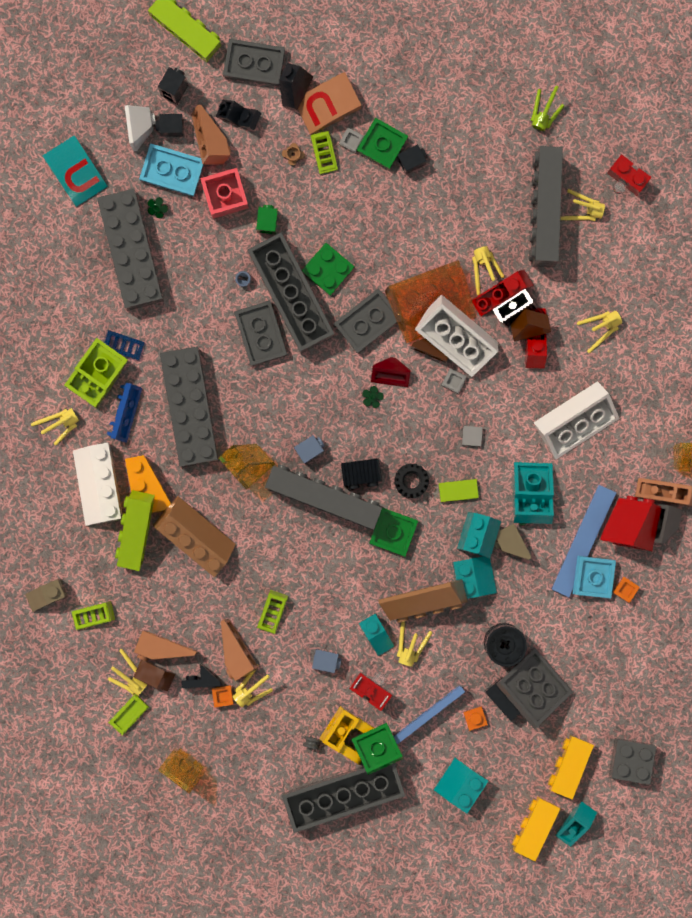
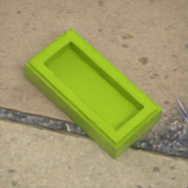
(458, 490)
(128, 714)

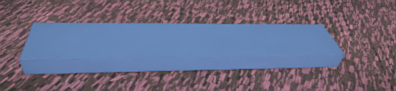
(584, 539)
(428, 714)

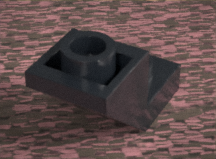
(238, 115)

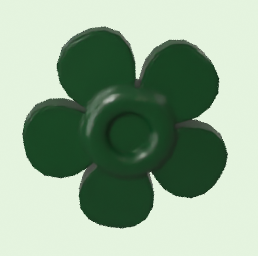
(156, 207)
(371, 396)

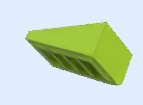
(319, 136)
(278, 596)
(108, 609)

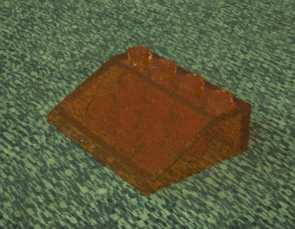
(414, 295)

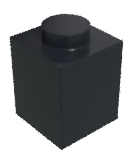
(170, 125)
(412, 159)

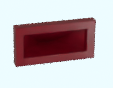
(391, 372)

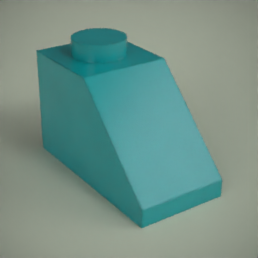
(376, 634)
(576, 824)

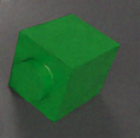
(267, 219)

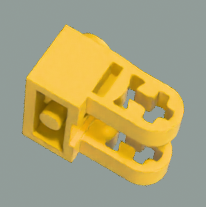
(338, 730)

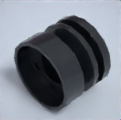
(516, 645)

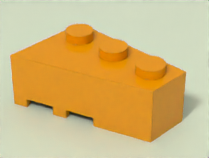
(143, 479)

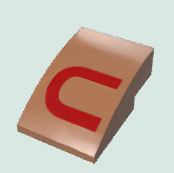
(328, 103)

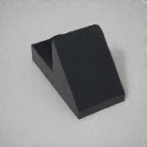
(207, 679)

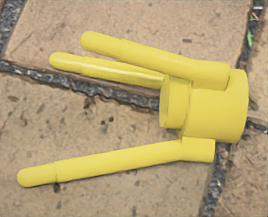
(594, 208)
(484, 257)
(611, 320)
(66, 416)
(408, 656)
(134, 685)
(243, 696)

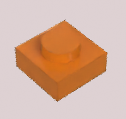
(626, 589)
(222, 696)
(475, 718)

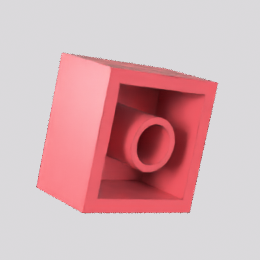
(224, 193)

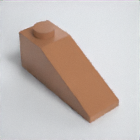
(210, 139)
(664, 492)
(156, 647)
(236, 654)

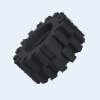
(423, 480)

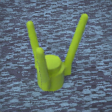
(541, 121)

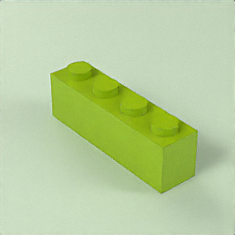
(185, 28)
(135, 530)

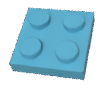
(594, 577)

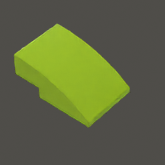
(96, 373)

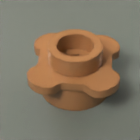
(293, 148)

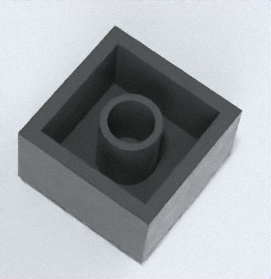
(632, 761)

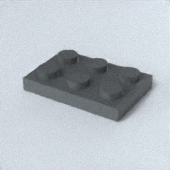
(254, 62)
(366, 321)
(260, 333)

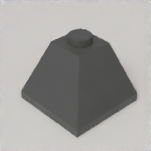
(668, 523)

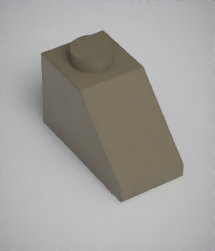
(511, 542)
(46, 595)

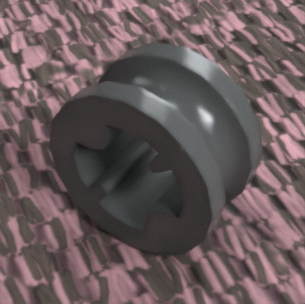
(311, 742)

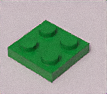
(382, 143)
(328, 269)
(393, 532)
(377, 748)

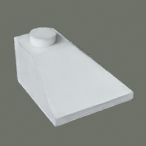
(139, 124)

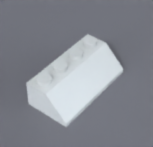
(457, 336)
(577, 420)
(97, 484)

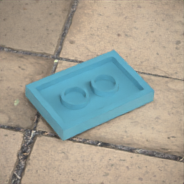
(171, 170)

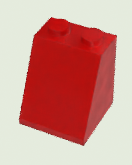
(633, 523)

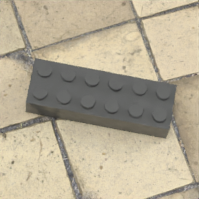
(547, 206)
(130, 249)
(291, 293)
(189, 407)
(322, 497)
(341, 796)

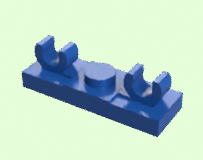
(125, 412)

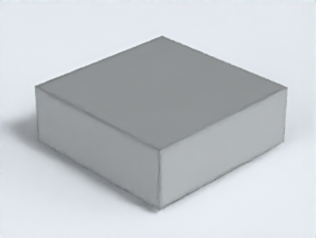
(351, 140)
(454, 381)
(472, 436)

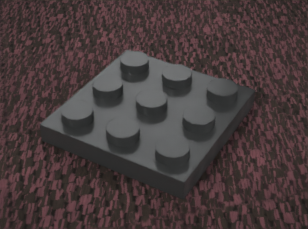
(534, 688)

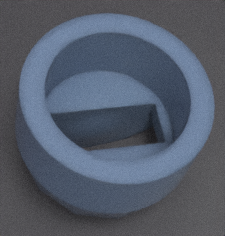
(241, 282)

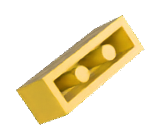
(570, 766)
(535, 828)

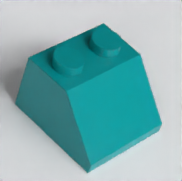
(479, 534)
(476, 576)
(461, 785)

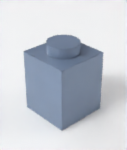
(309, 449)
(326, 661)

